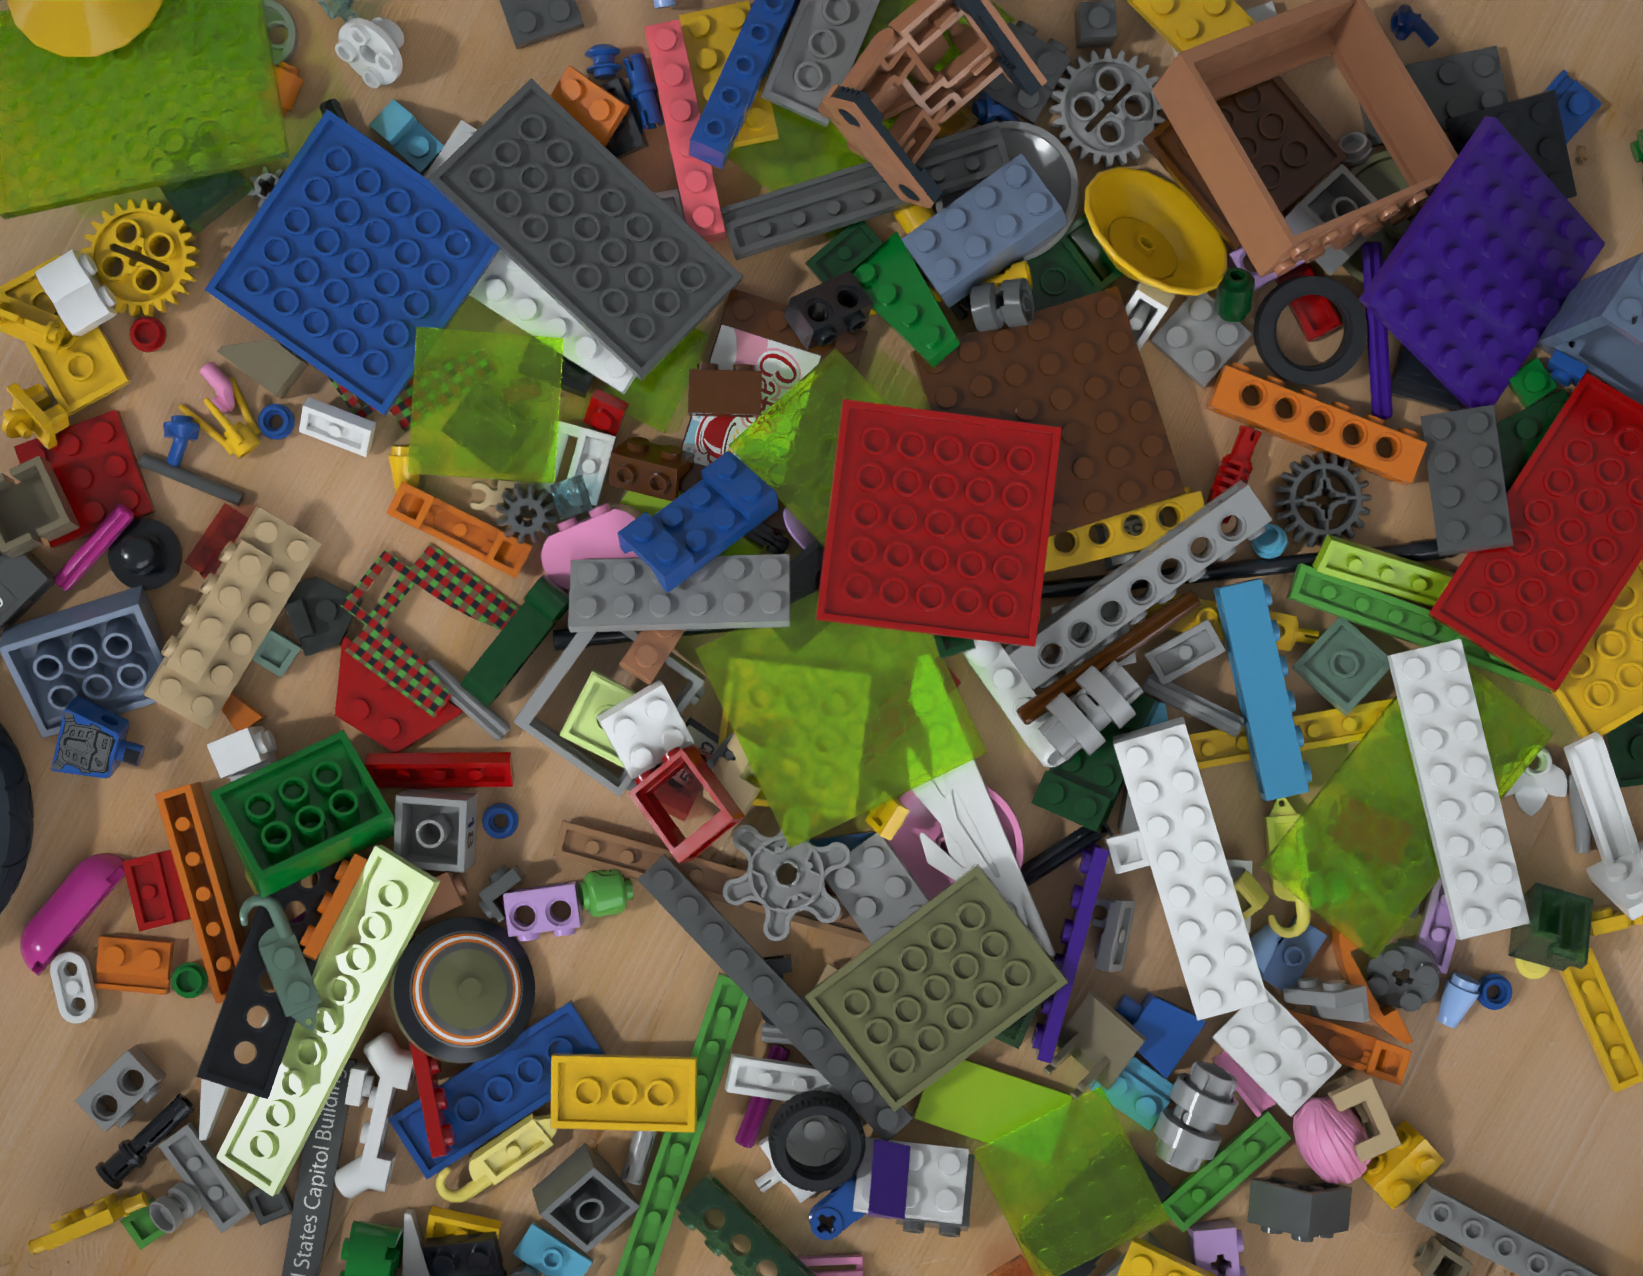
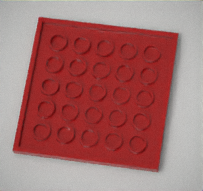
(938, 523)

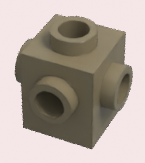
(1448, 1252)

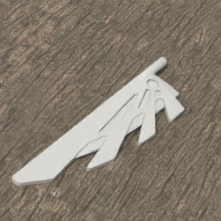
(976, 837)

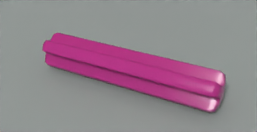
(94, 547)

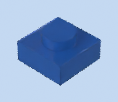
(1566, 369)

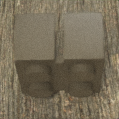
(32, 508)

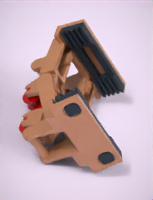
(913, 47)

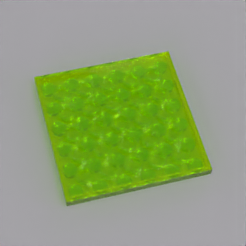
(838, 715)

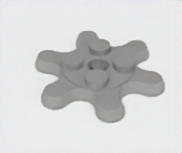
(783, 900)

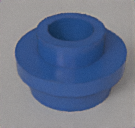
(266, 416)
(489, 820)
(1504, 991)

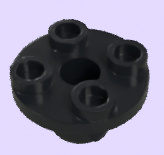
(146, 554)

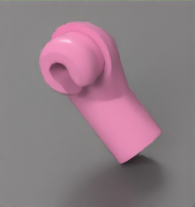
(222, 385)

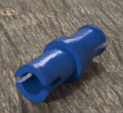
(643, 91)

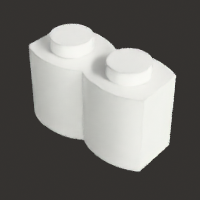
(76, 292)

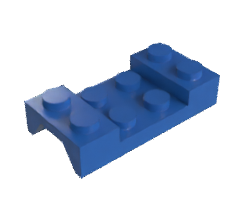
(700, 521)

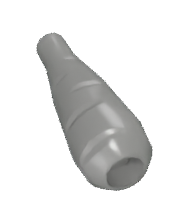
(1580, 821)

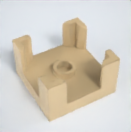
(1358, 1091)

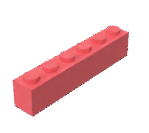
(680, 118)

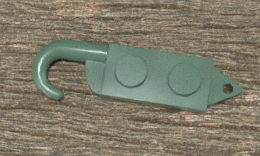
(285, 962)

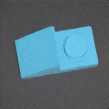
(407, 136)

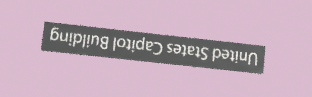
(317, 1184)

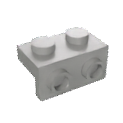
(1330, 999)

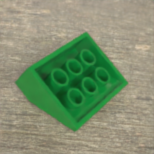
(303, 813)

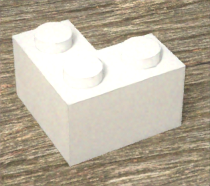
(243, 752)

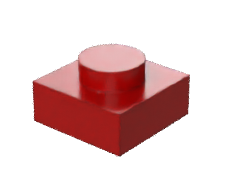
(606, 412)

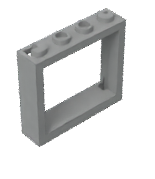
(529, 722)

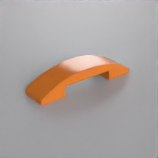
(458, 529)
(1384, 1017)
(1357, 1049)

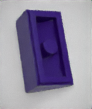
(889, 1180)

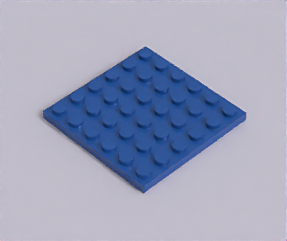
(353, 261)

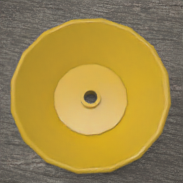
(82, 26)
(1154, 232)

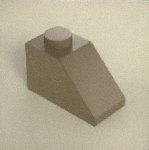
(267, 363)

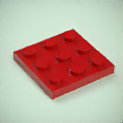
(95, 472)

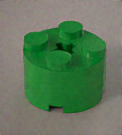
(372, 1249)

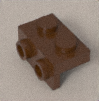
(649, 468)

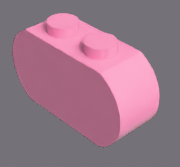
(586, 539)

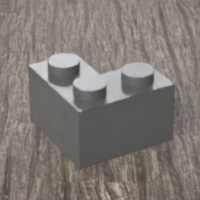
(1299, 1208)

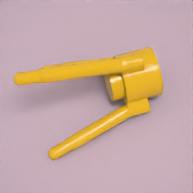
(240, 438)

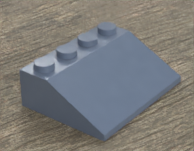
(85, 651)

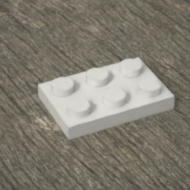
(1277, 1053)
(933, 1186)

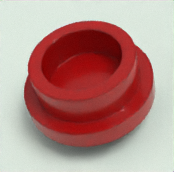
(148, 334)

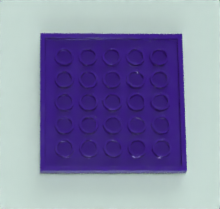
(1483, 267)

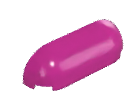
(69, 909)

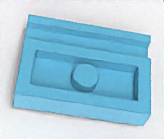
(1139, 1093)

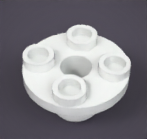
(372, 49)

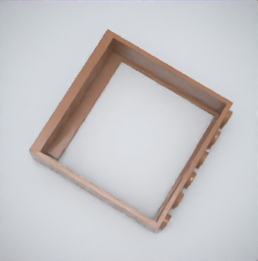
(1271, 49)

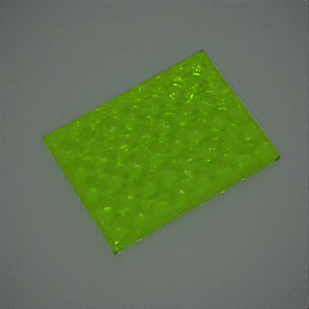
(165, 109)

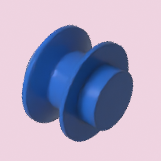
(603, 61)

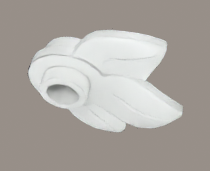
(1536, 783)

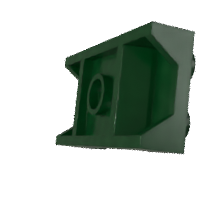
(1071, 268)
(1089, 785)

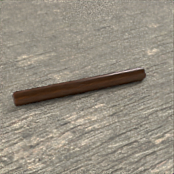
(1116, 651)

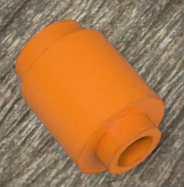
(289, 85)

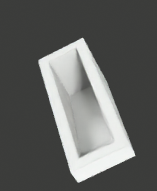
(210, 1106)
(413, 1253)

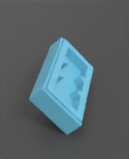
(551, 1254)

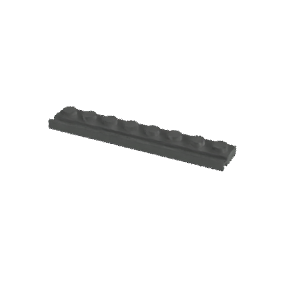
(857, 193)

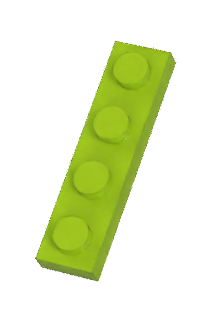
(1381, 570)

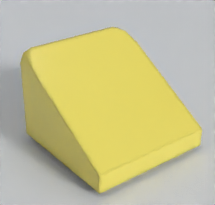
(1249, 894)

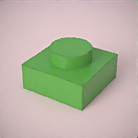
(141, 1226)

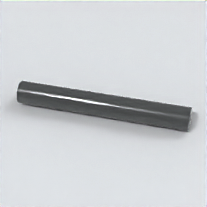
(191, 479)

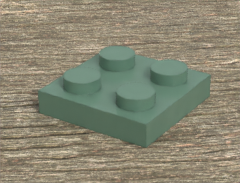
(1343, 665)

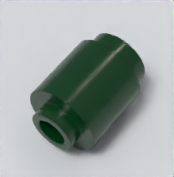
(1235, 295)

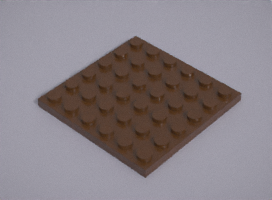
(1076, 373)

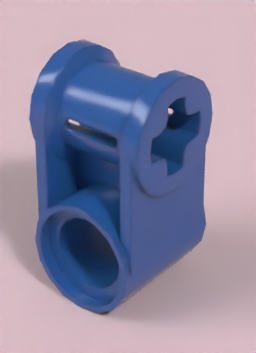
(838, 1204)

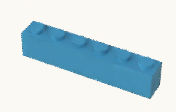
(1262, 690)

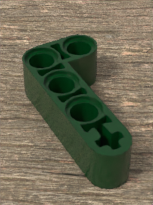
(517, 641)

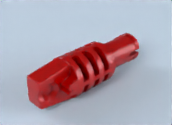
(1235, 465)

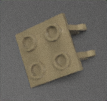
(1098, 1041)

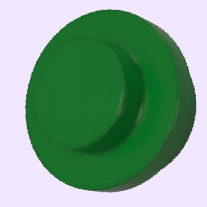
(189, 980)

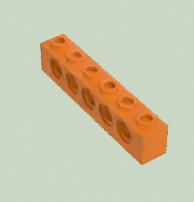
(1405, 446)

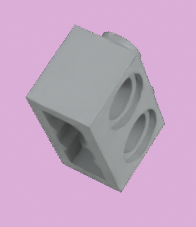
(117, 1083)

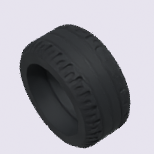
(827, 1175)

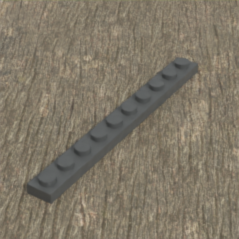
(770, 994)

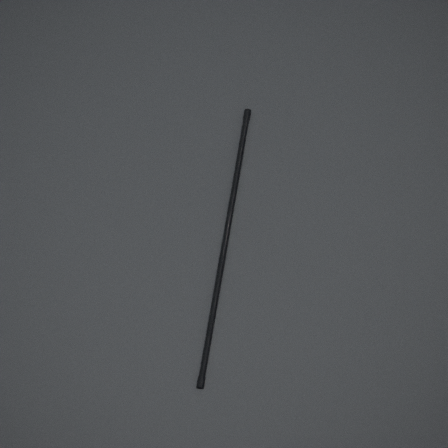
(1415, 550)

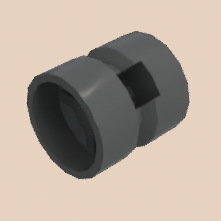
(997, 305)

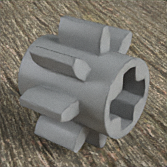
(262, 182)

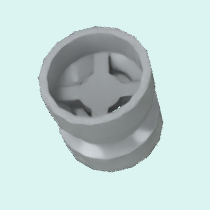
(170, 1210)

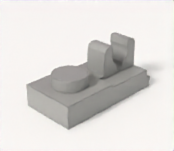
(1185, 652)
(1112, 946)

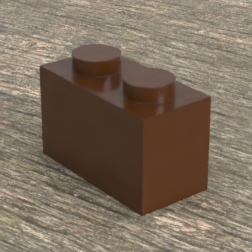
(724, 391)

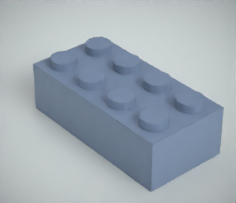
(985, 230)

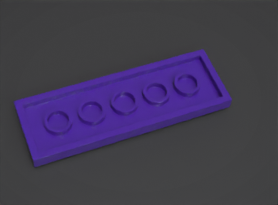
(1073, 936)

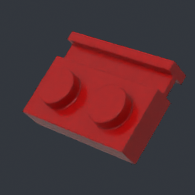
(155, 890)

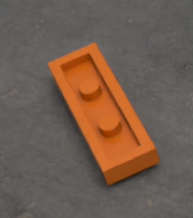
(332, 906)

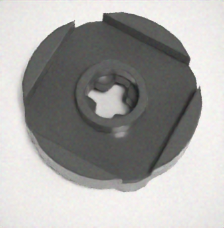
(1409, 992)

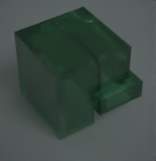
(1556, 931)

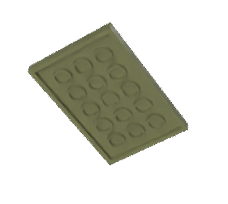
(936, 987)

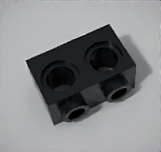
(825, 305)

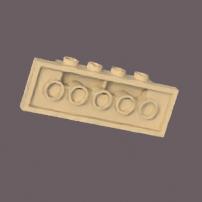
(231, 617)

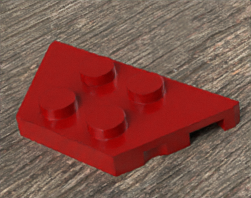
(380, 709)

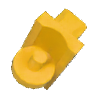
(28, 418)

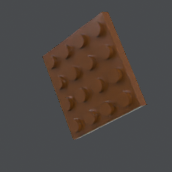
(1276, 134)

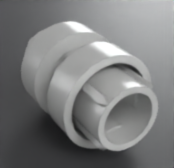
(1102, 700)
(1202, 1101)

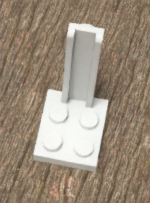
(1621, 866)

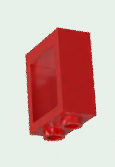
(648, 782)

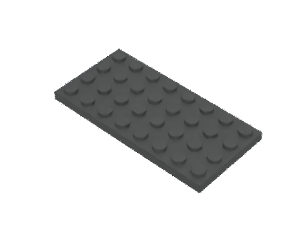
(585, 229)

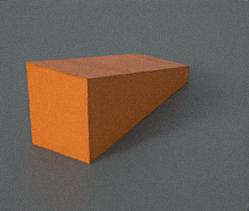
(241, 713)

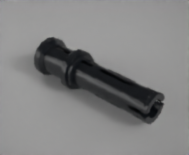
(133, 1152)

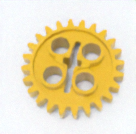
(152, 228)

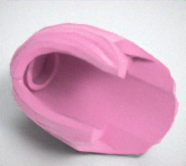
(1328, 1140)

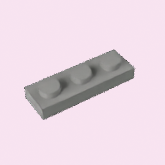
(207, 1176)

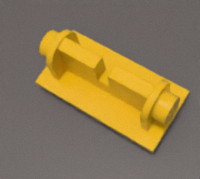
(31, 324)

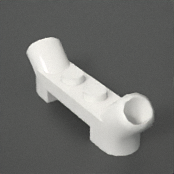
(1010, 692)
(375, 1166)

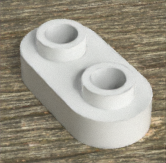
(70, 986)

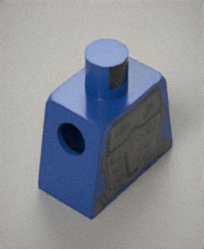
(93, 741)

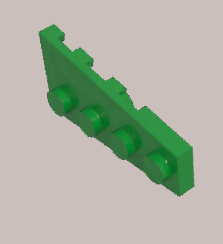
(906, 301)

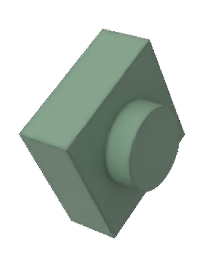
(276, 652)

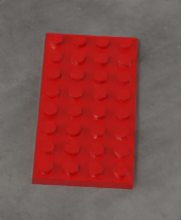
(1572, 536)

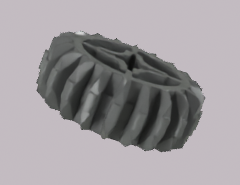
(1321, 484)

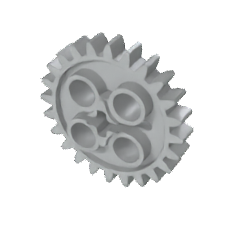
(1085, 87)

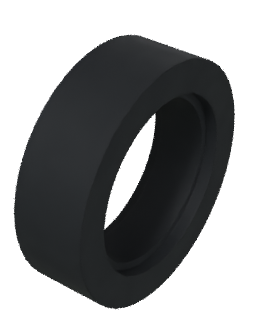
(1353, 337)

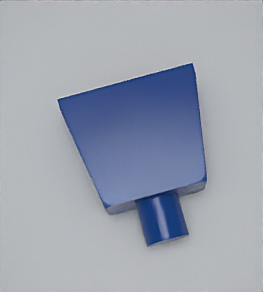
(1165, 1026)

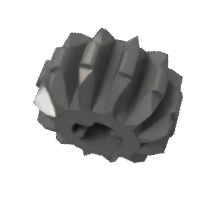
(513, 509)

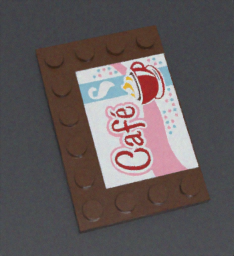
(757, 335)

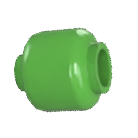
(604, 892)

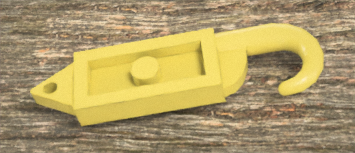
(1276, 826)
(501, 1157)

